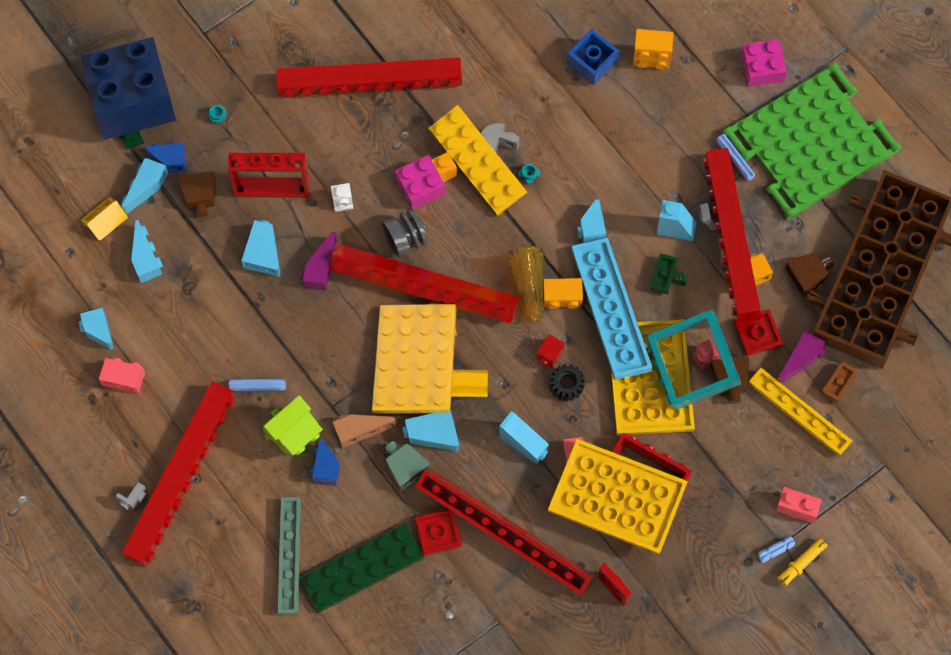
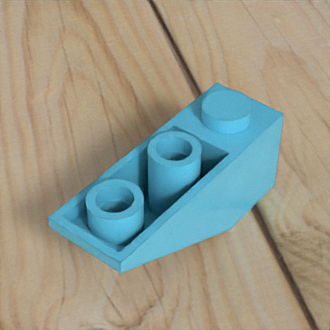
(146, 183)
(143, 259)

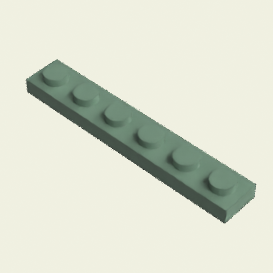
(289, 556)

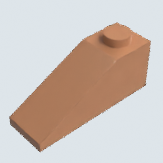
(359, 427)

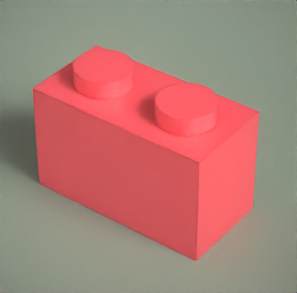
(122, 375)
(798, 505)

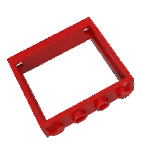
(269, 186)
(648, 452)

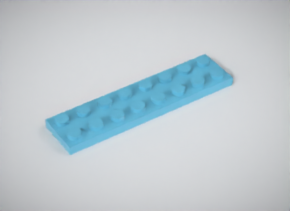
(611, 309)

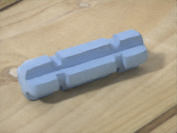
(776, 549)

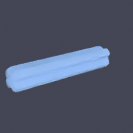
(736, 158)
(257, 385)

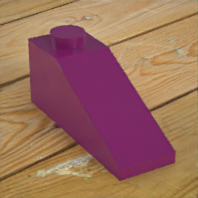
(317, 267)
(804, 355)

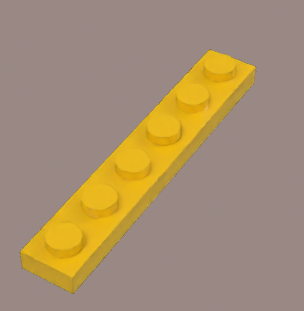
(800, 412)

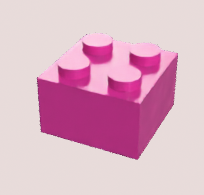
(763, 63)
(420, 182)

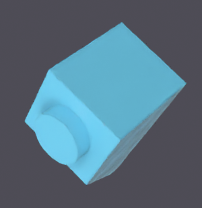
(592, 224)
(96, 327)

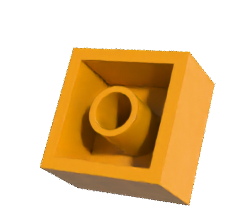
(653, 49)

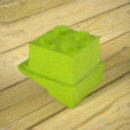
(292, 427)

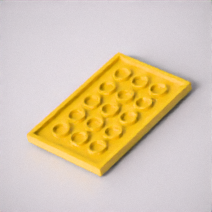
(414, 359)
(641, 399)
(617, 496)

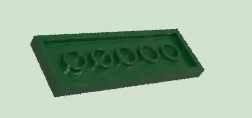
(362, 568)

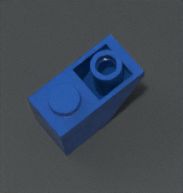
(171, 155)
(326, 465)

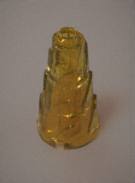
(528, 278)

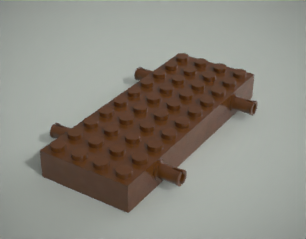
(882, 269)

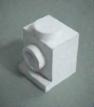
(342, 197)

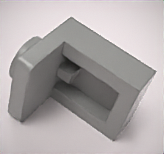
(706, 216)
(137, 496)

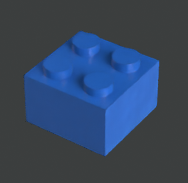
(593, 56)

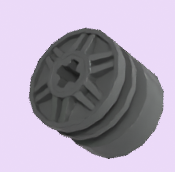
(407, 231)

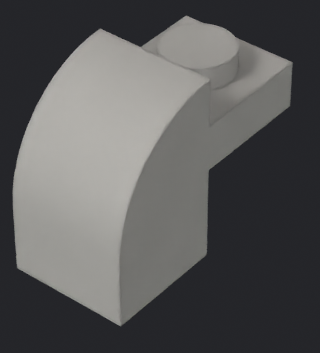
(496, 136)

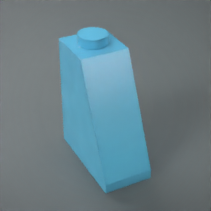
(676, 221)
(261, 249)
(432, 431)
(523, 438)

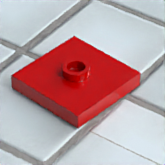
(758, 334)
(438, 532)
(614, 584)

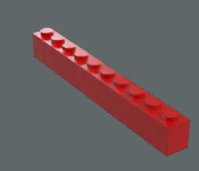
(369, 77)
(733, 236)
(424, 283)
(178, 474)
(505, 531)

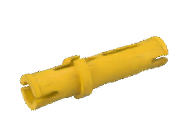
(795, 568)

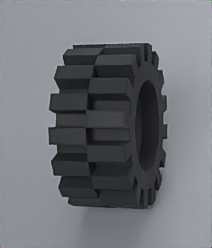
(569, 371)

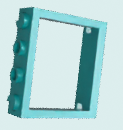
(733, 379)

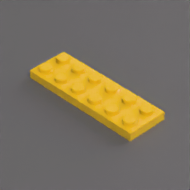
(478, 160)

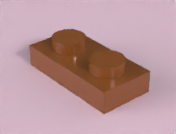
(839, 382)

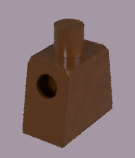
(199, 191)
(808, 272)
(719, 373)

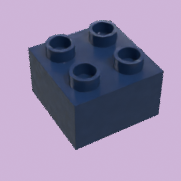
(128, 88)

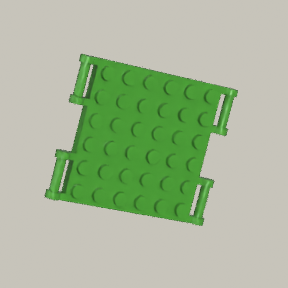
(812, 141)

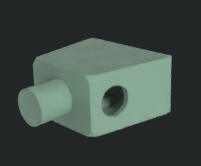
(405, 464)

